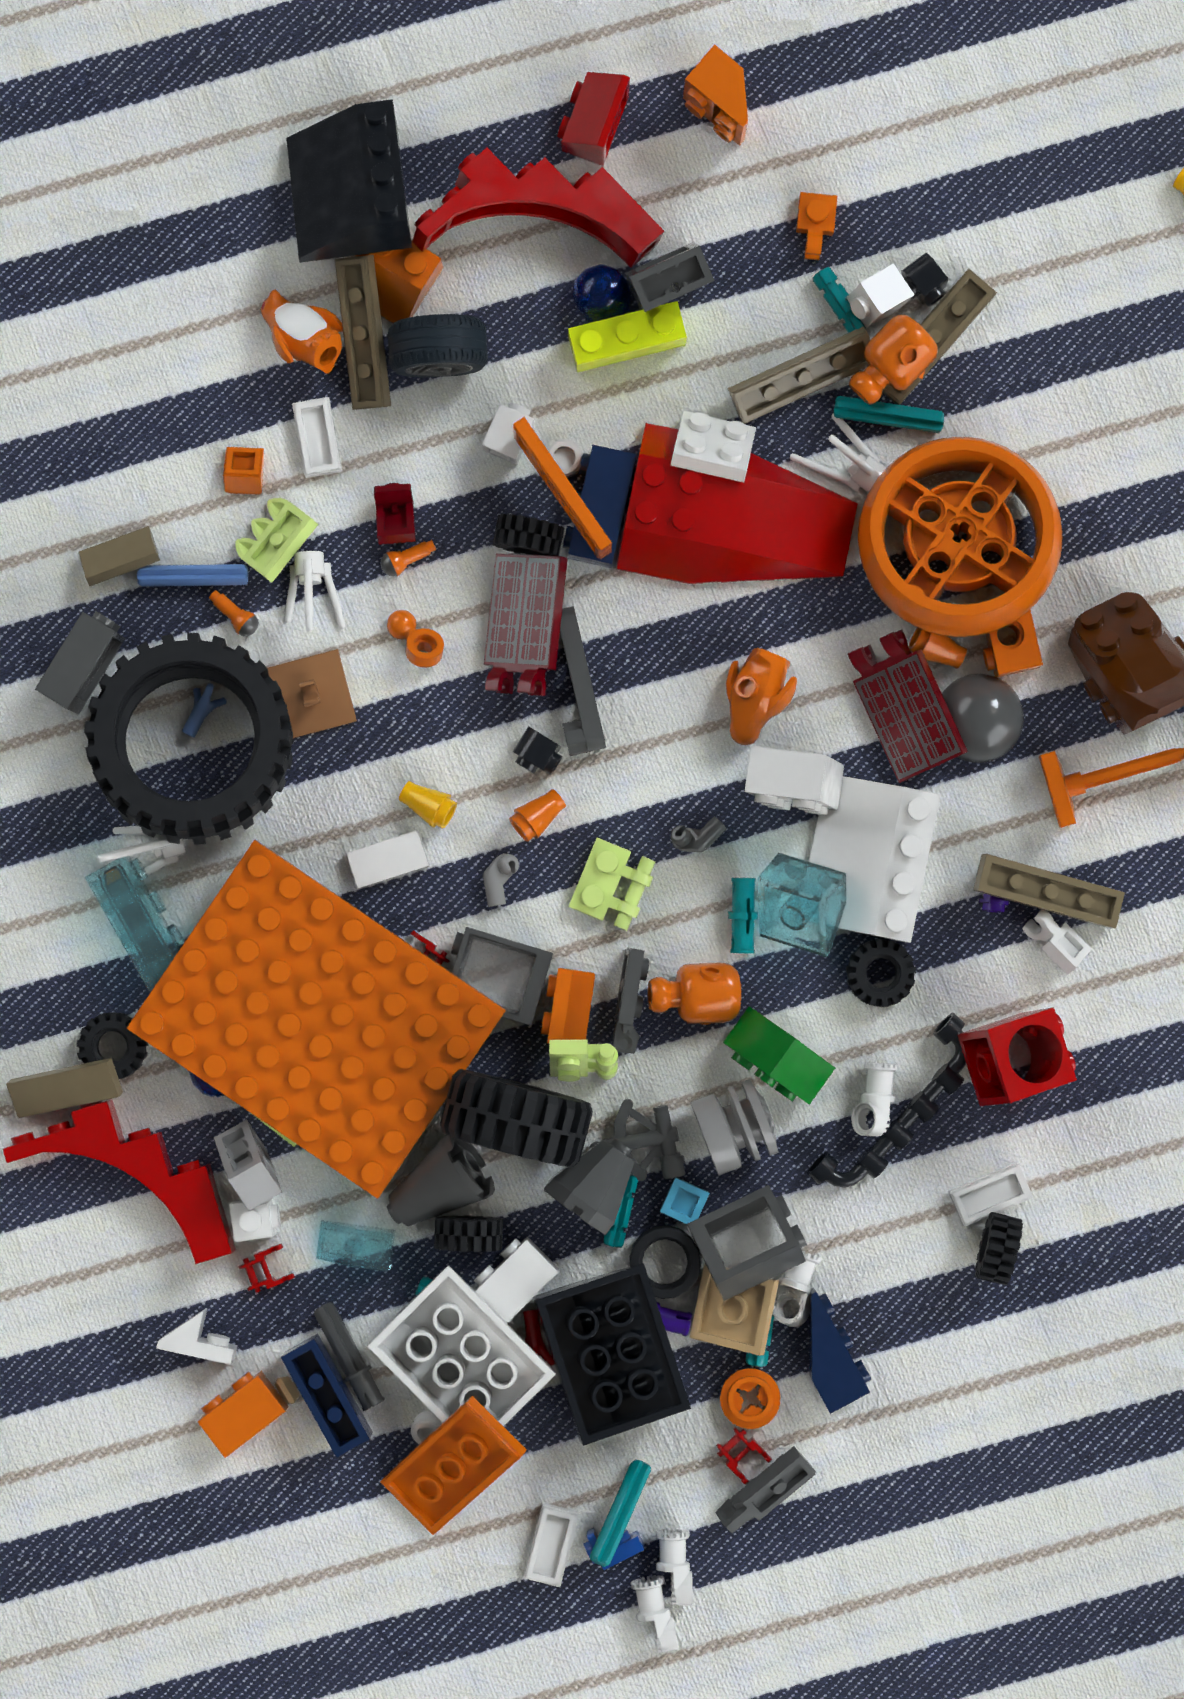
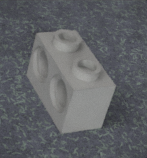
(247, 1165)

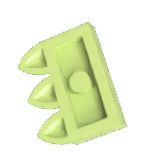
(276, 538)

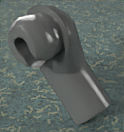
(697, 839)

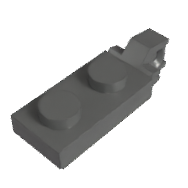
(629, 1003)
(766, 1490)

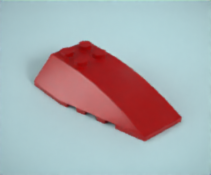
(728, 530)

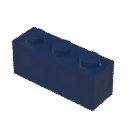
(605, 494)
(327, 1395)

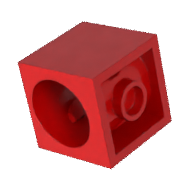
(989, 1064)

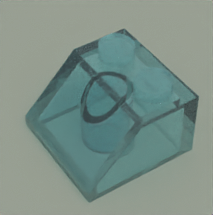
(801, 903)

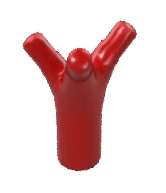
(533, 1335)

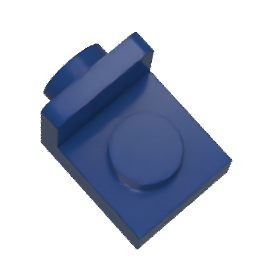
(629, 1545)

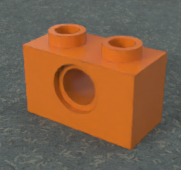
(1015, 658)

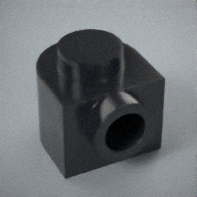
(925, 279)
(537, 752)

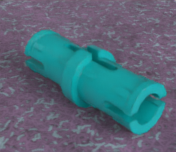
(743, 915)

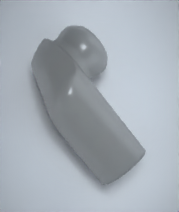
(496, 876)

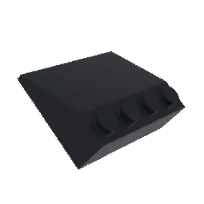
(349, 184)
(611, 1353)

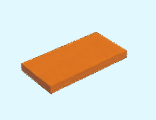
(561, 488)
(453, 1465)

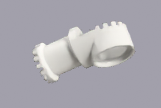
(875, 1098)
(796, 1286)
(673, 1560)
(653, 1608)

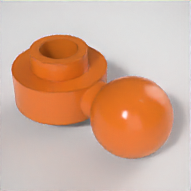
(402, 626)

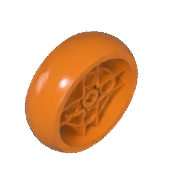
(903, 498)

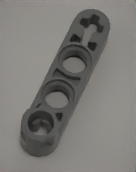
(587, 733)

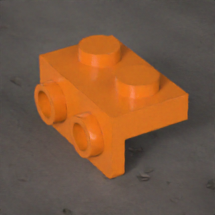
(571, 1005)

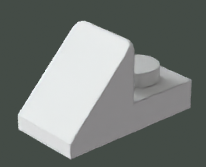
(188, 1341)

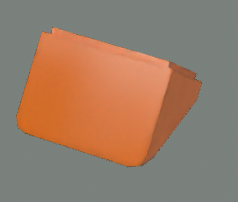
(243, 470)

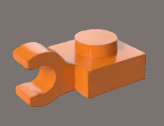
(816, 218)

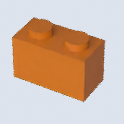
(242, 1413)

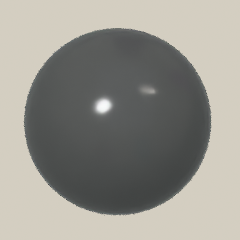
(985, 715)

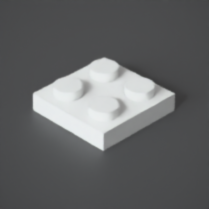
(713, 446)

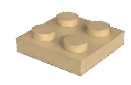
(736, 1322)

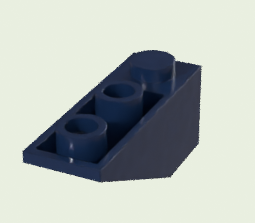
(831, 1365)

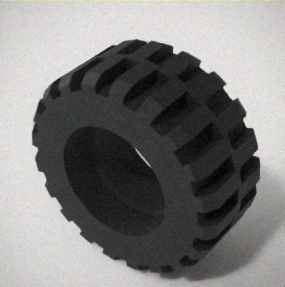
(516, 1118)

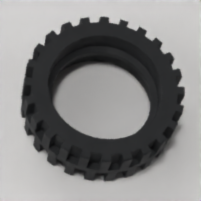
(176, 662)

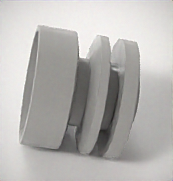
(735, 1126)

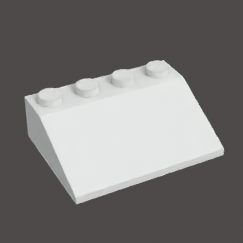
(883, 847)
(458, 1347)

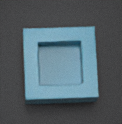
(684, 1201)

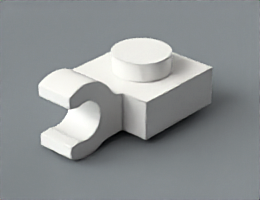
(1061, 942)

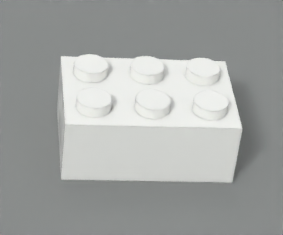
(794, 778)

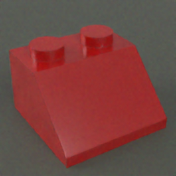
(595, 116)

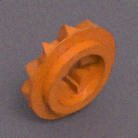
(753, 1415)

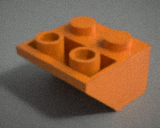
(719, 94)

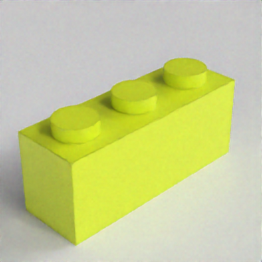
(627, 336)

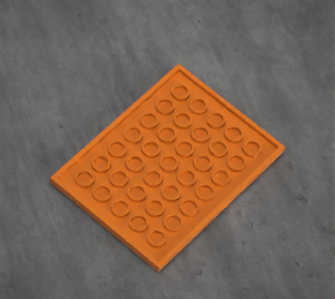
(316, 1018)

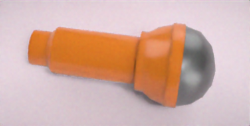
(395, 562)
(243, 621)

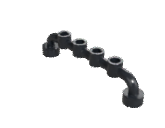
(898, 1132)

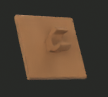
(315, 693)

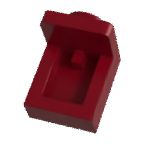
(394, 513)

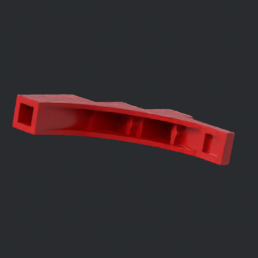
(592, 205)
(188, 1194)

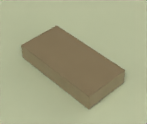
(119, 556)

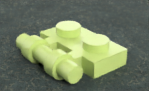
(601, 878)
(576, 1058)

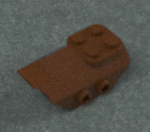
(1129, 661)

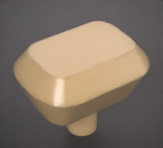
(287, 1389)

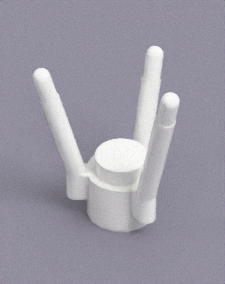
(864, 468)
(309, 569)
(158, 843)

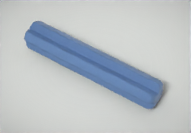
(193, 575)

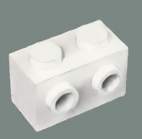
(515, 1278)

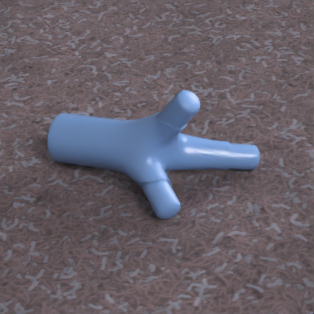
(201, 709)

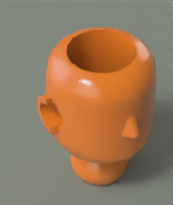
(894, 358)
(700, 993)

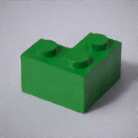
(777, 1057)

